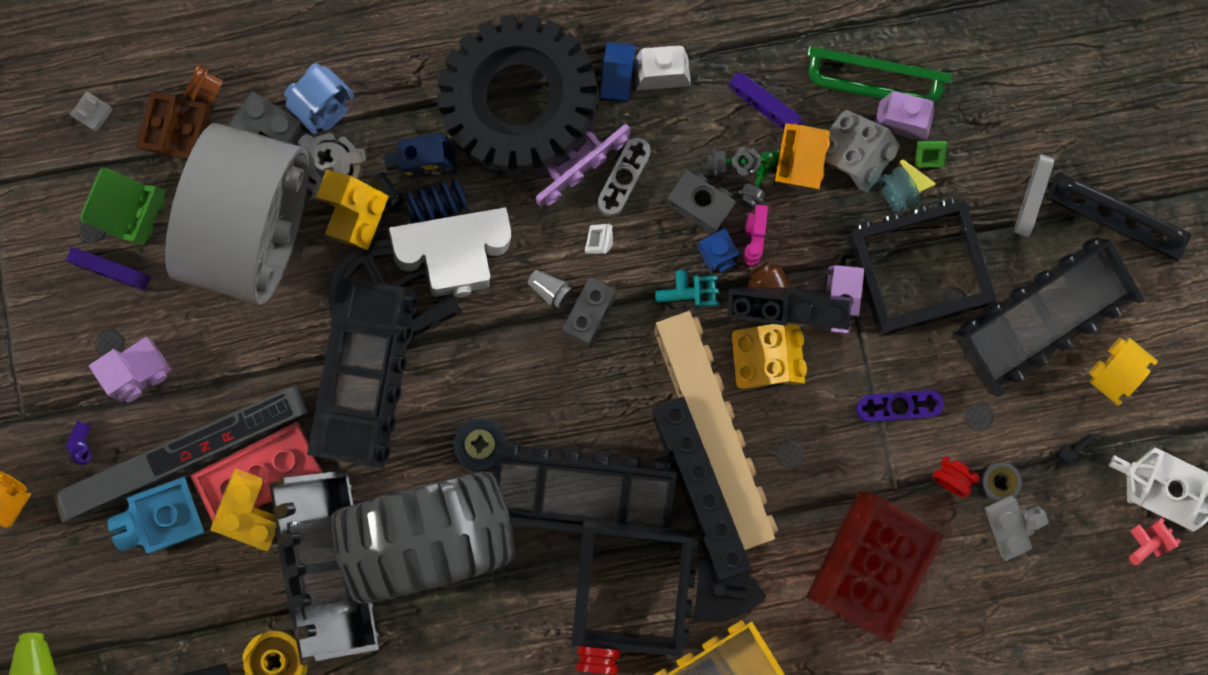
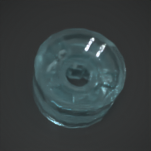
(899, 189)

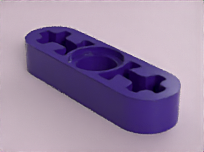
(763, 101)
(108, 269)
(921, 396)

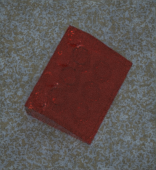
(874, 565)

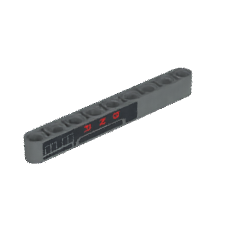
(180, 455)

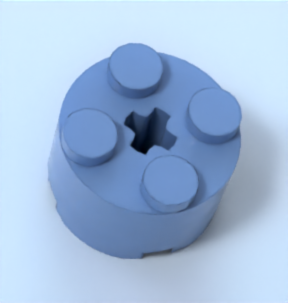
(318, 98)

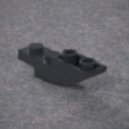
(789, 305)

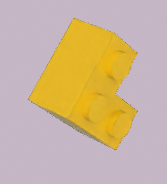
(356, 208)
(239, 518)

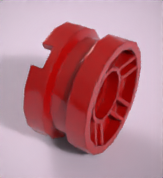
(955, 477)
(597, 660)

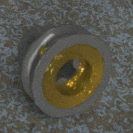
(1011, 485)

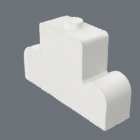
(453, 249)

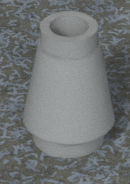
(551, 289)

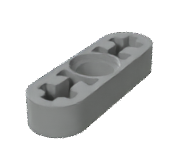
(608, 192)
(1034, 195)

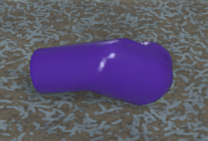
(77, 445)

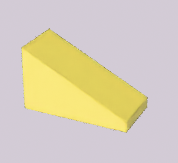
(922, 182)

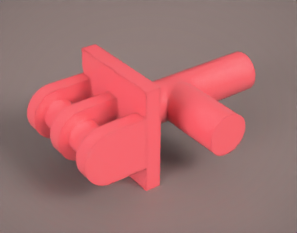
(1153, 539)

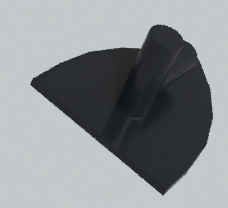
(724, 599)

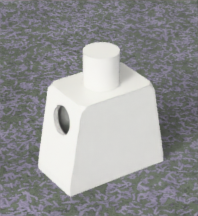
(662, 68)

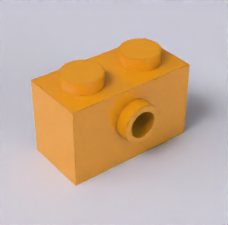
(802, 156)

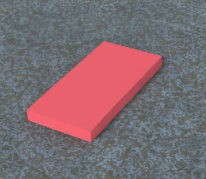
(270, 458)

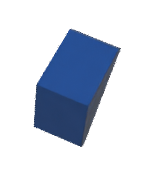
(617, 72)

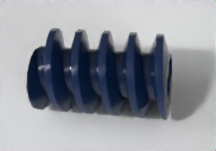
(436, 201)

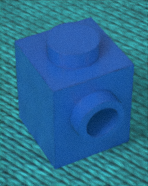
(718, 252)

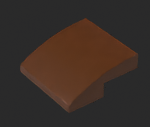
(172, 125)

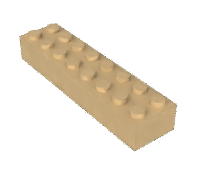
(693, 378)

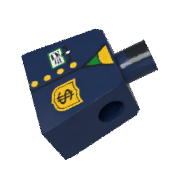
(423, 157)

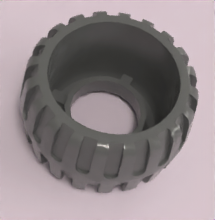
(422, 537)

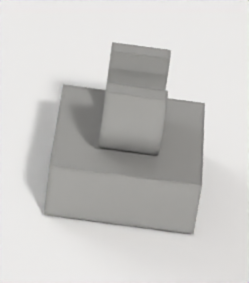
(91, 111)

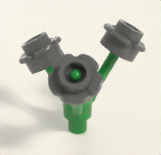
(746, 162)

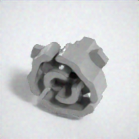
(324, 148)

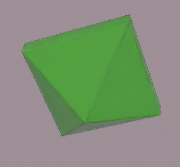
(930, 154)

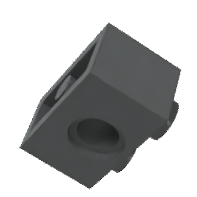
(708, 217)
(589, 312)

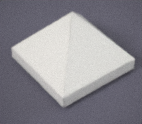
(599, 239)

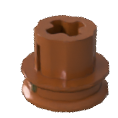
(203, 85)

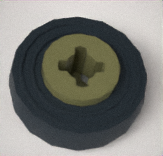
(476, 454)

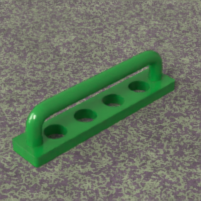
(816, 53)

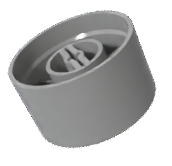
(237, 213)

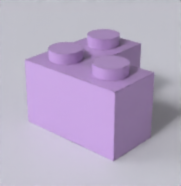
(129, 372)

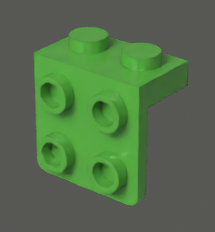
(123, 207)

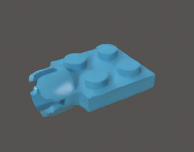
(157, 518)

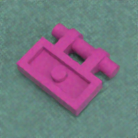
(755, 229)

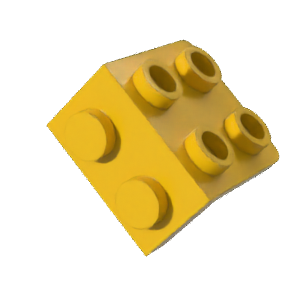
(769, 356)

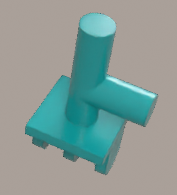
(682, 291)

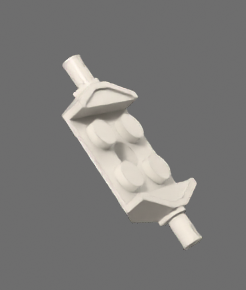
(1149, 484)

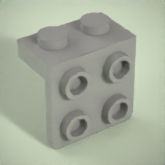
(860, 148)

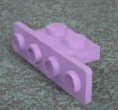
(590, 155)

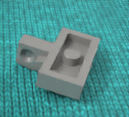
(1014, 526)

